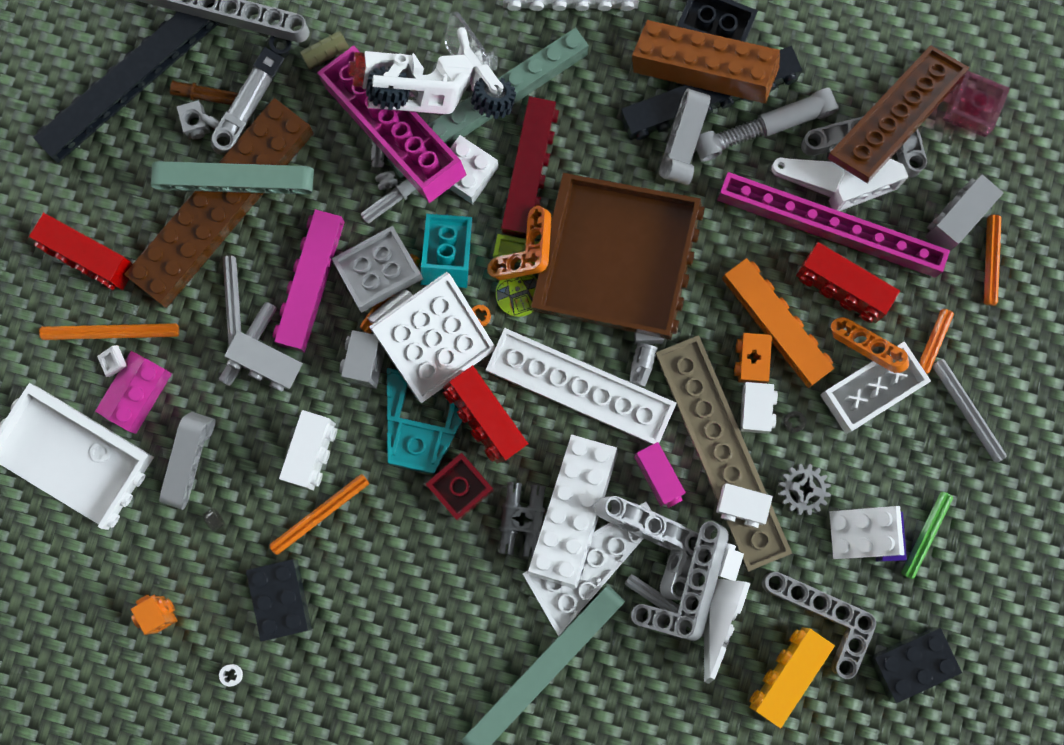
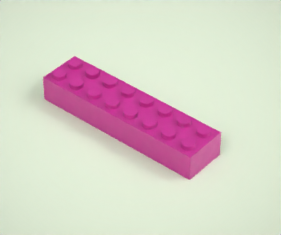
(399, 134)

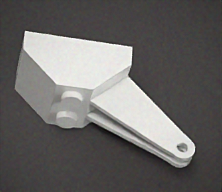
(837, 183)

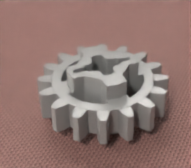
(802, 500)

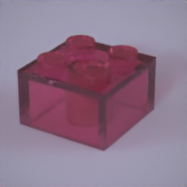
(976, 104)

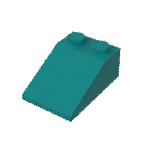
(446, 248)

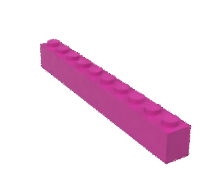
(833, 225)

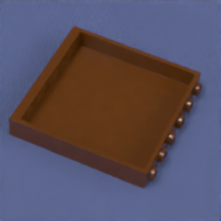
(618, 256)

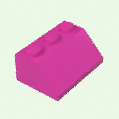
(133, 392)

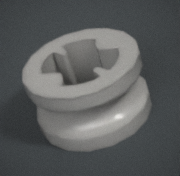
(386, 180)

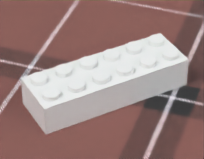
(571, 512)

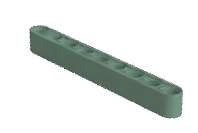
(544, 668)

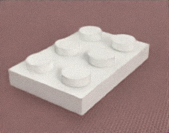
(866, 532)

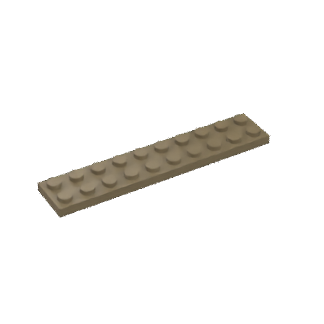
(719, 445)

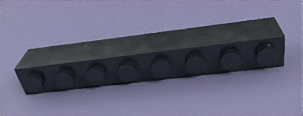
(661, 110)

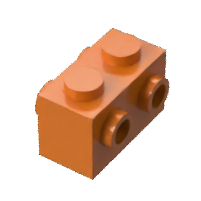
(153, 614)

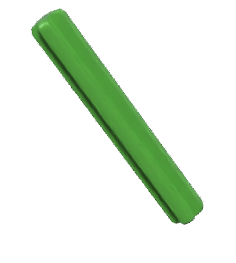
(927, 535)

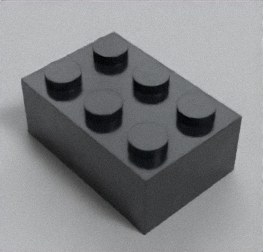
(718, 18)
(279, 600)
(915, 665)

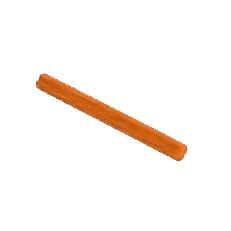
(109, 331)

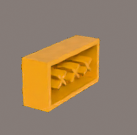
(791, 676)

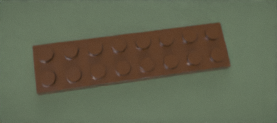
(898, 114)

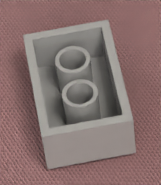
(963, 212)
(262, 361)

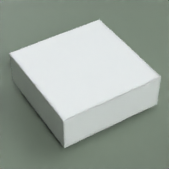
(112, 361)

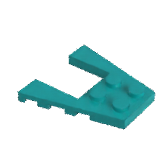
(415, 443)

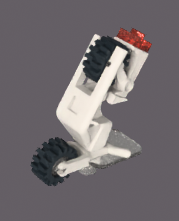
(397, 76)

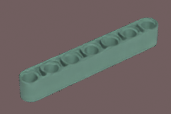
(232, 177)

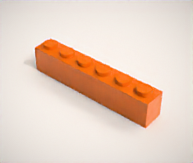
(775, 319)

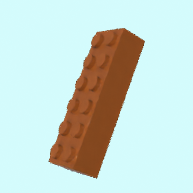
(706, 61)

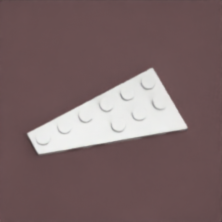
(606, 553)

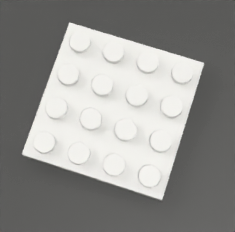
(433, 337)

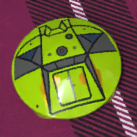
(516, 295)

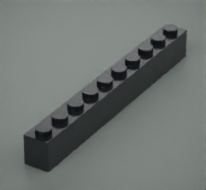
(122, 83)

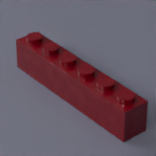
(529, 165)

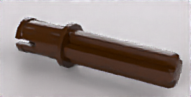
(194, 91)

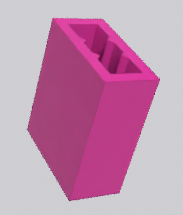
(660, 475)

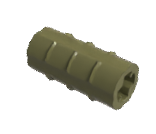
(324, 50)

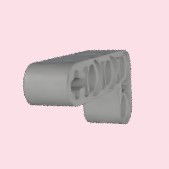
(684, 137)
(185, 458)

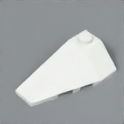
(725, 605)

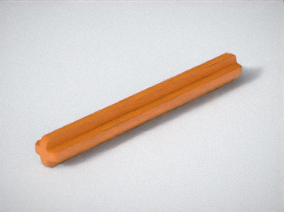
(319, 514)

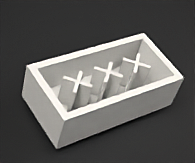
(872, 391)

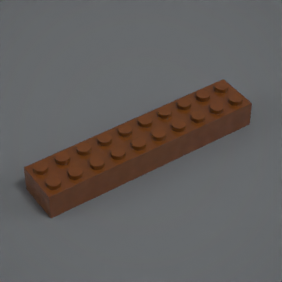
(211, 216)

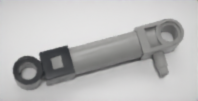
(239, 113)

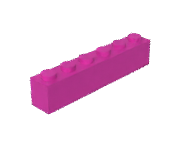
(309, 280)

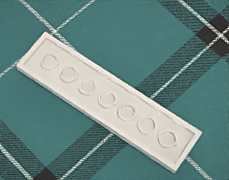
(580, 387)

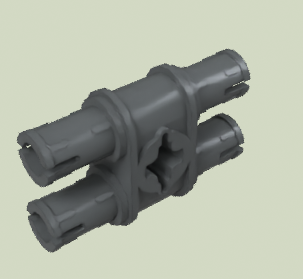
(512, 509)

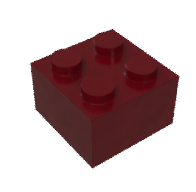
(459, 487)

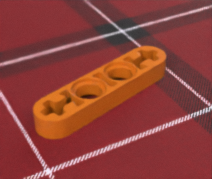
(872, 341)

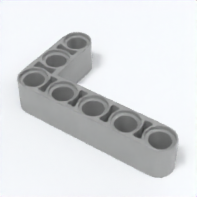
(691, 591)
(828, 611)

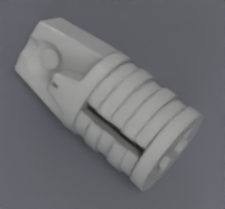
(642, 364)

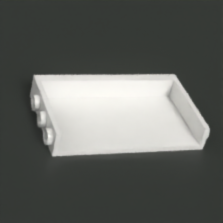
(51, 449)

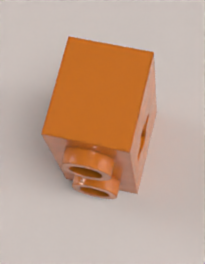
(760, 347)

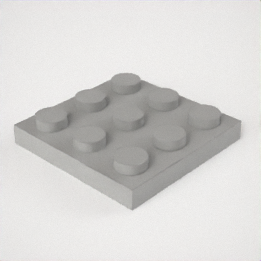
(377, 269)

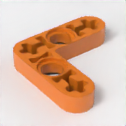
(531, 251)

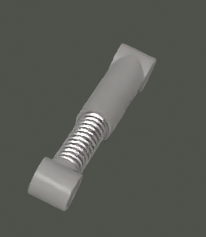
(818, 105)

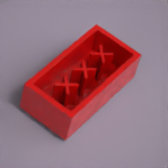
(80, 252)
(847, 283)
(485, 415)

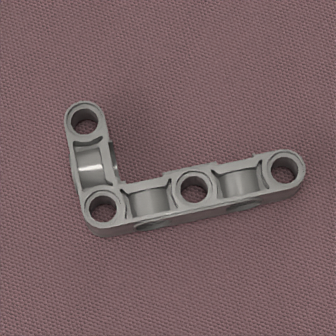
(831, 135)
(663, 533)

